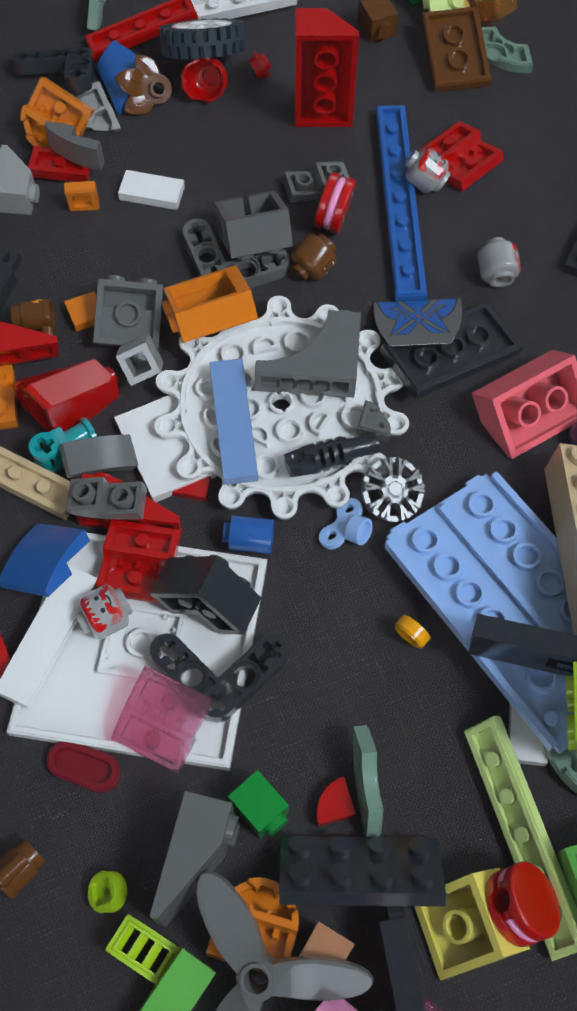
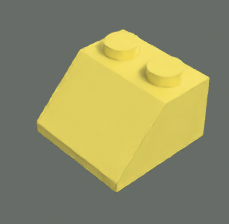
(463, 931)

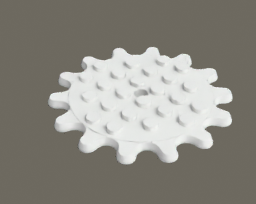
(274, 432)

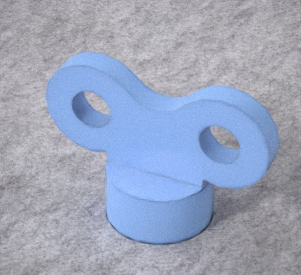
(347, 526)

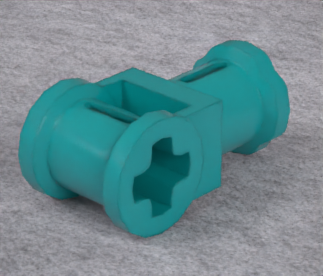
(52, 440)

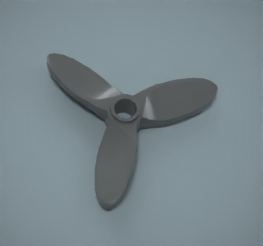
(243, 948)

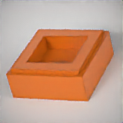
(82, 196)
(82, 310)

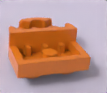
(55, 105)
(275, 921)

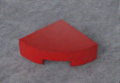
(335, 803)

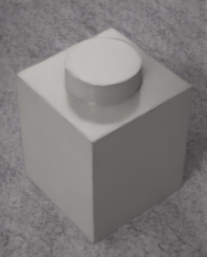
(139, 359)

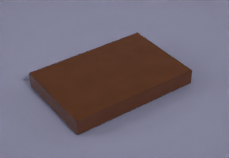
(456, 49)

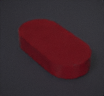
(84, 766)

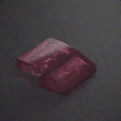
(161, 719)

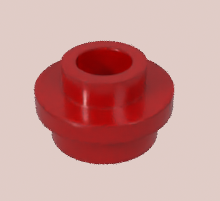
(260, 65)

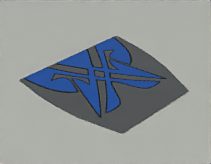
(418, 321)

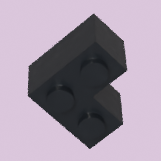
(207, 589)

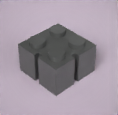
(262, 231)

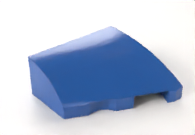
(113, 61)

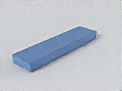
(233, 422)

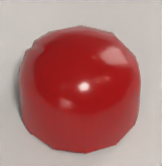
(204, 79)

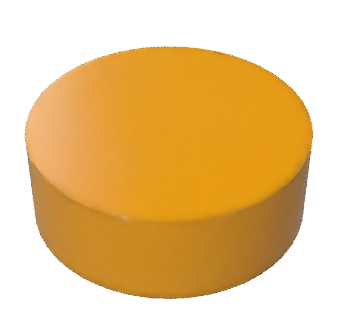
(412, 631)

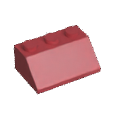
(530, 402)

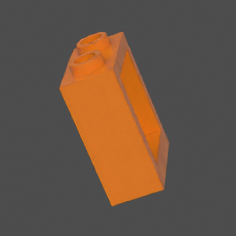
(209, 304)

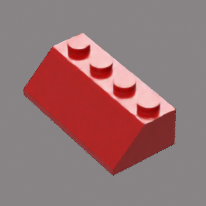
(324, 69)

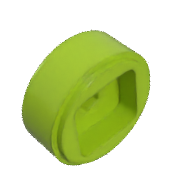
(107, 891)

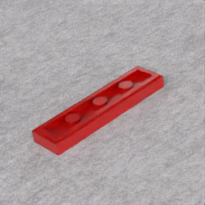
(140, 26)

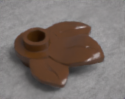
(139, 84)

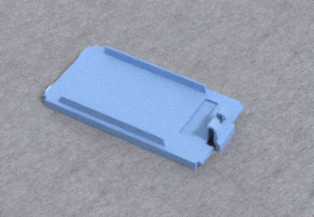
(496, 560)

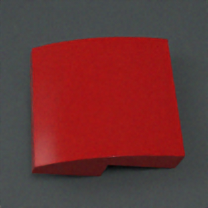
(466, 154)
(135, 557)

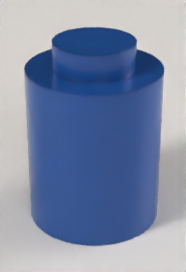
(249, 534)

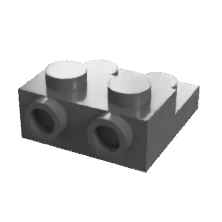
(127, 311)

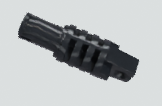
(332, 453)

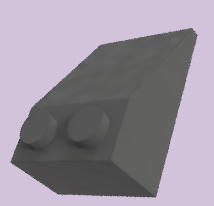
(197, 845)

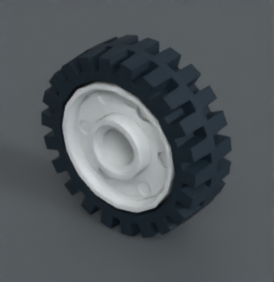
(202, 38)

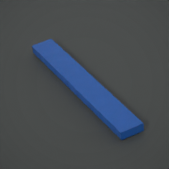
(400, 205)

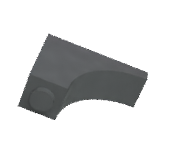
(323, 366)

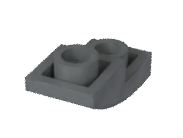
(80, 150)
(309, 185)
(98, 455)
(106, 500)

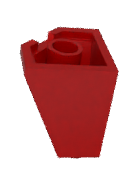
(67, 394)

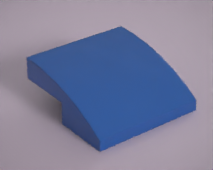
(42, 558)

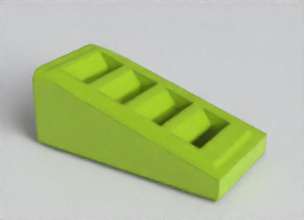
(123, 934)

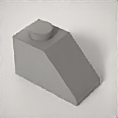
(17, 184)

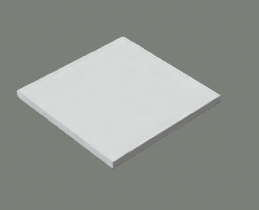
(97, 675)

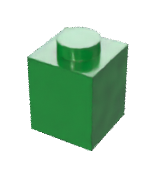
(260, 805)

